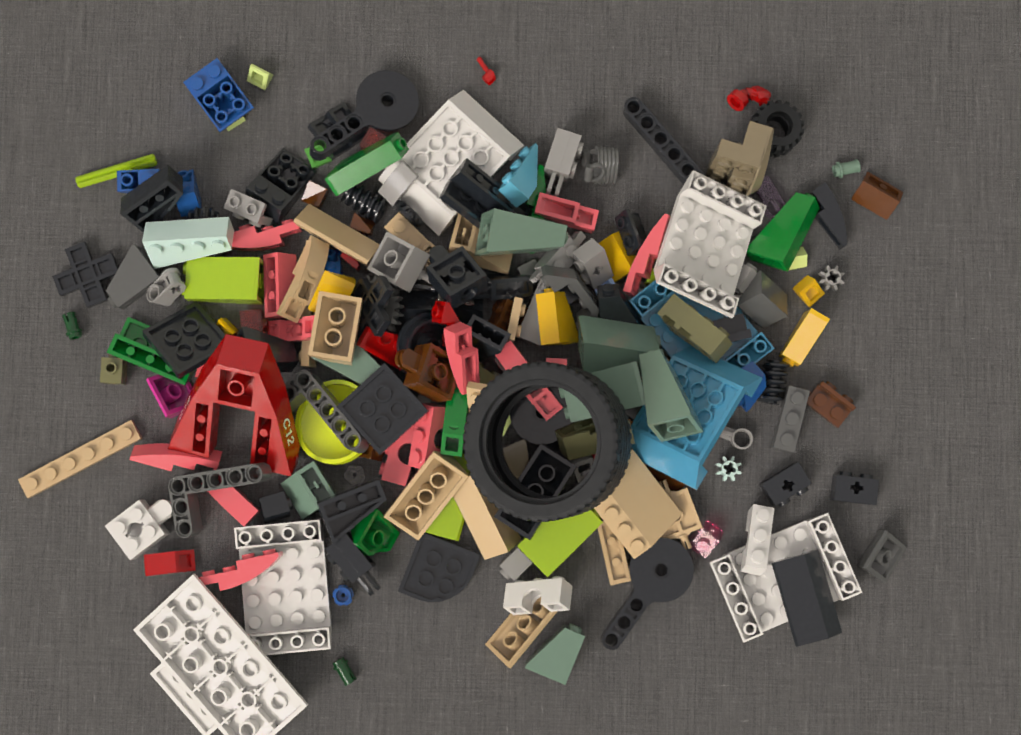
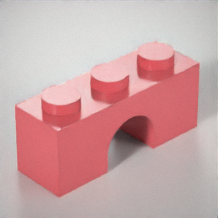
(424, 434)
(394, 469)

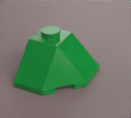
(374, 534)

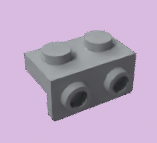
(247, 207)

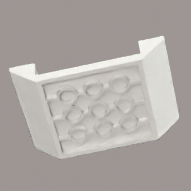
(437, 150)
(707, 242)
(757, 599)
(290, 601)

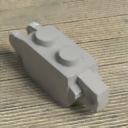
(558, 257)

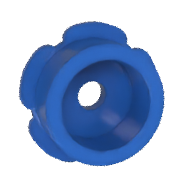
(339, 600)

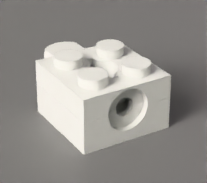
(140, 526)

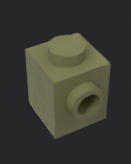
(113, 370)

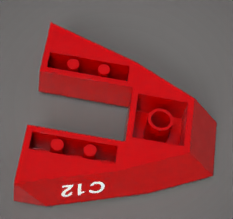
(244, 377)

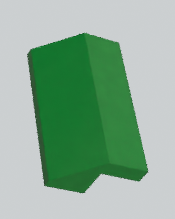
(135, 349)

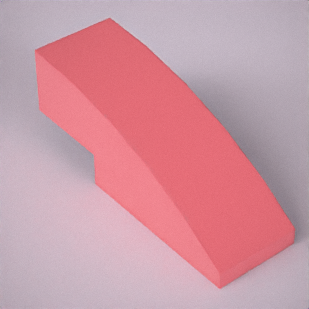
(566, 212)
(462, 355)
(235, 503)

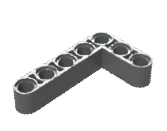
(322, 406)
(209, 482)

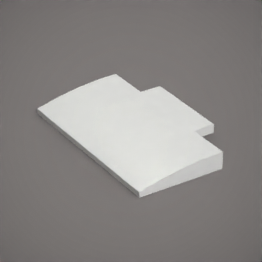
(215, 666)

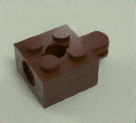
(427, 371)

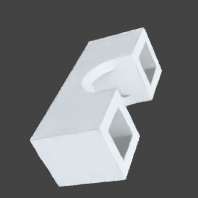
(758, 541)
(522, 594)

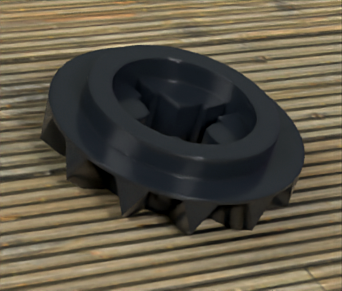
(406, 211)

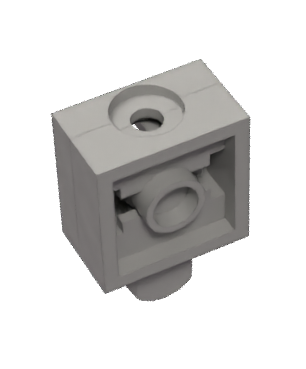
(561, 159)

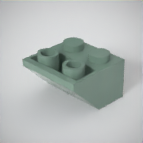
(307, 488)

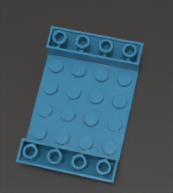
(652, 299)
(714, 395)

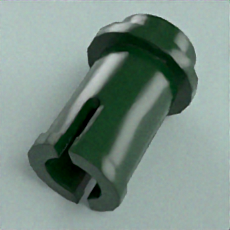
(72, 326)
(344, 671)

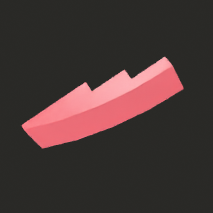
(646, 257)
(161, 457)

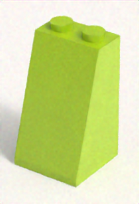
(225, 280)
(558, 540)

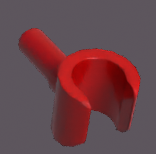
(489, 76)

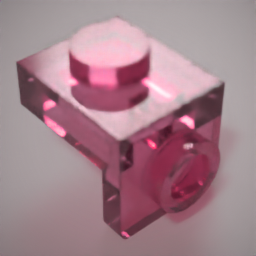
(706, 539)

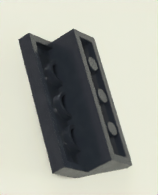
(475, 192)
(807, 598)

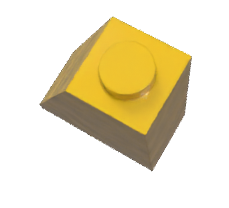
(555, 319)
(803, 337)

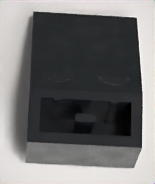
(281, 184)

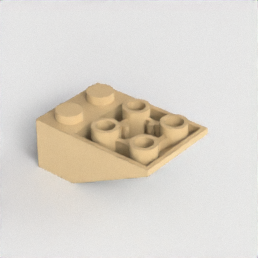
(466, 235)

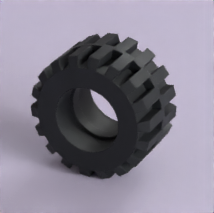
(787, 118)

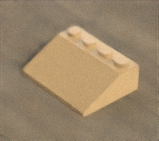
(638, 508)

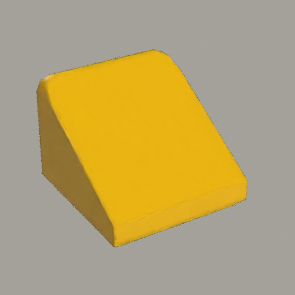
(808, 290)

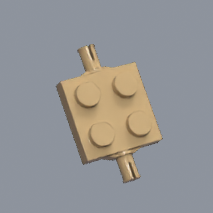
(688, 521)

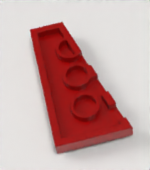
(381, 347)

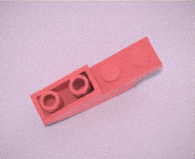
(271, 237)
(543, 398)
(247, 569)

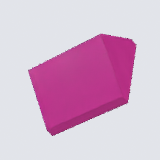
(169, 394)

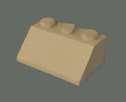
(335, 327)

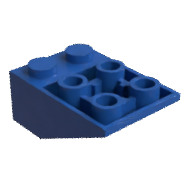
(218, 95)

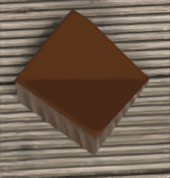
(314, 194)
(362, 225)

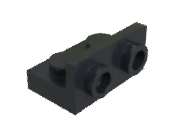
(631, 231)

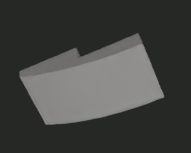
(398, 183)

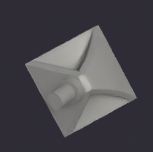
(399, 262)

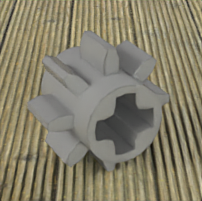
(831, 272)

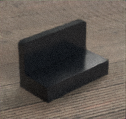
(735, 327)

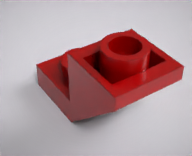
(444, 314)
(169, 562)

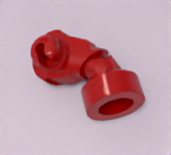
(739, 98)

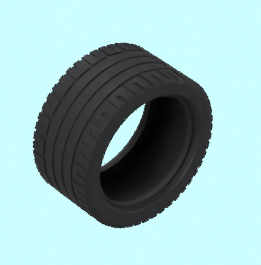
(485, 447)

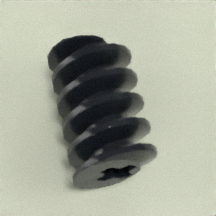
(365, 202)
(773, 382)

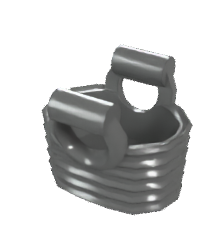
(605, 169)

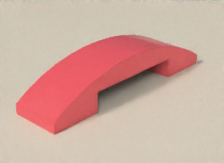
(292, 331)

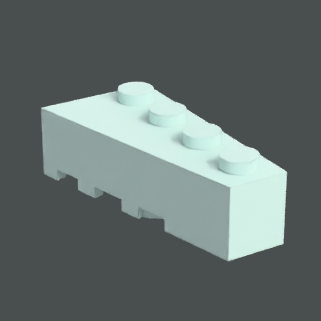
(186, 239)

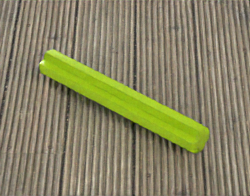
(111, 172)

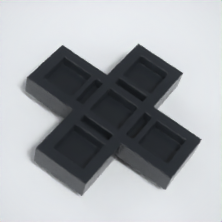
(86, 274)
(373, 309)

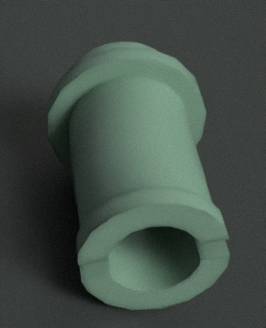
(845, 168)

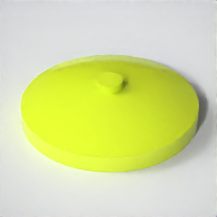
(316, 436)

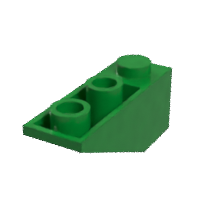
(454, 423)

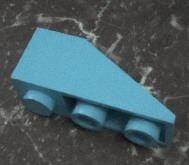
(522, 179)

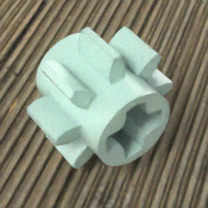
(722, 471)

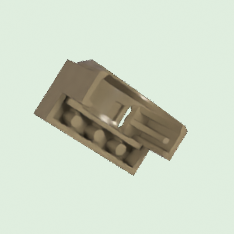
(745, 163)

